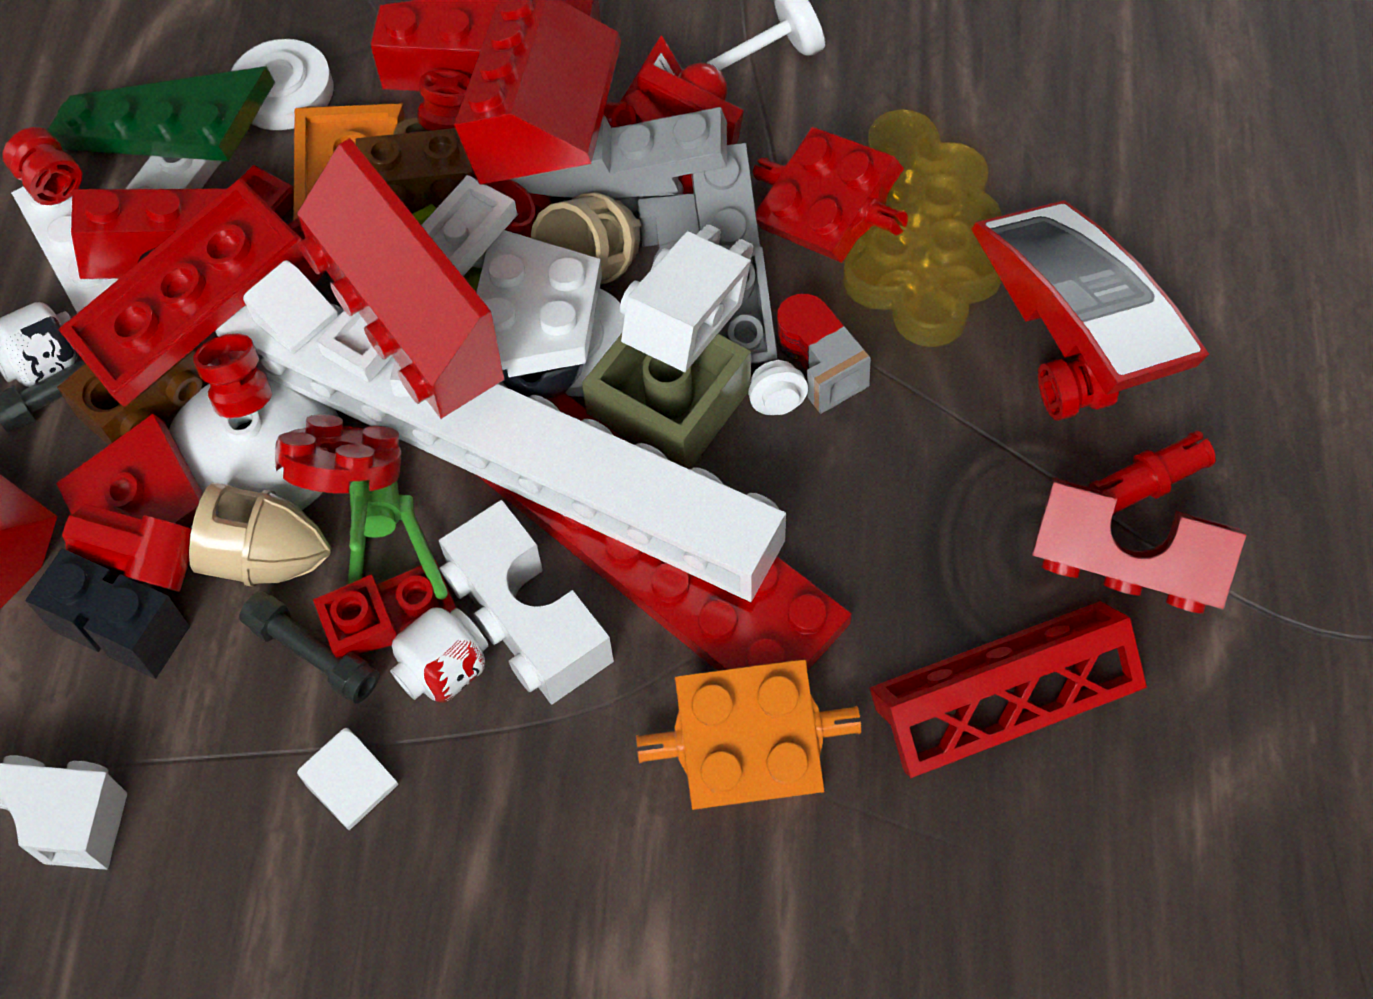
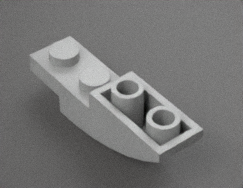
(641, 158)
(727, 203)

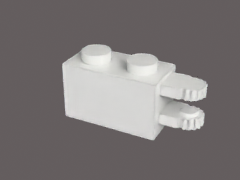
(686, 297)

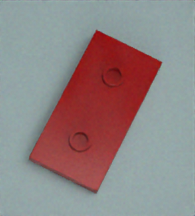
(180, 292)

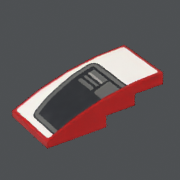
(1089, 295)

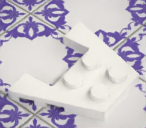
(538, 302)

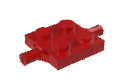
(829, 194)

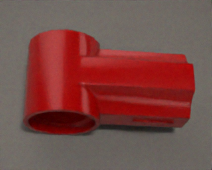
(143, 548)

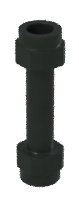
(18, 406)
(271, 619)

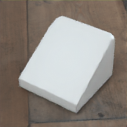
(289, 306)
(347, 778)

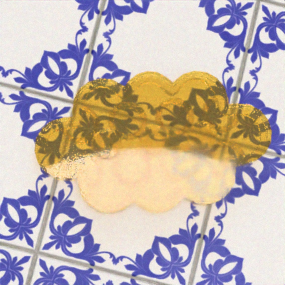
(936, 261)

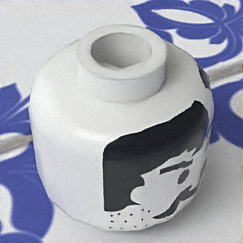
(33, 344)

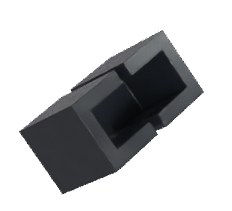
(124, 616)

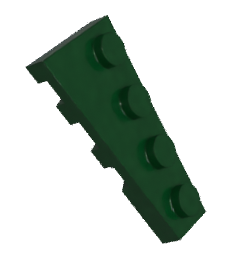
(169, 118)

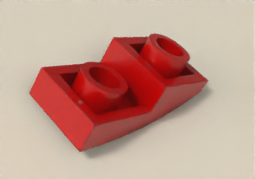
(371, 614)

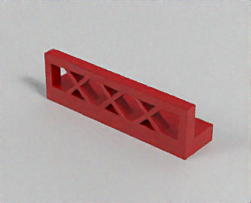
(1002, 665)

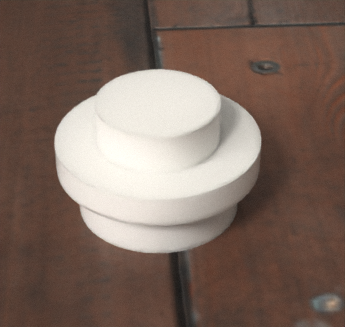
(777, 388)

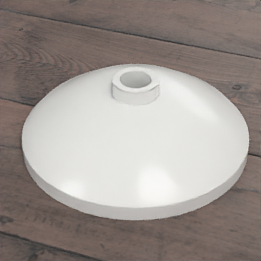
(244, 456)

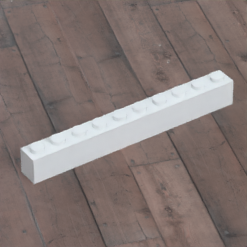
(556, 462)

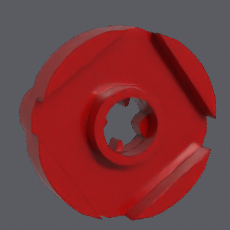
(332, 455)

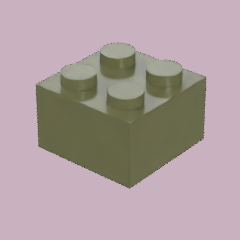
(664, 405)

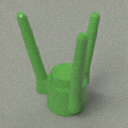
(376, 516)

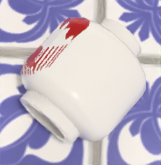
(438, 654)

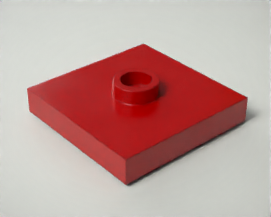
(137, 478)

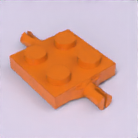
(748, 734)

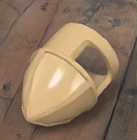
(593, 227)
(253, 537)

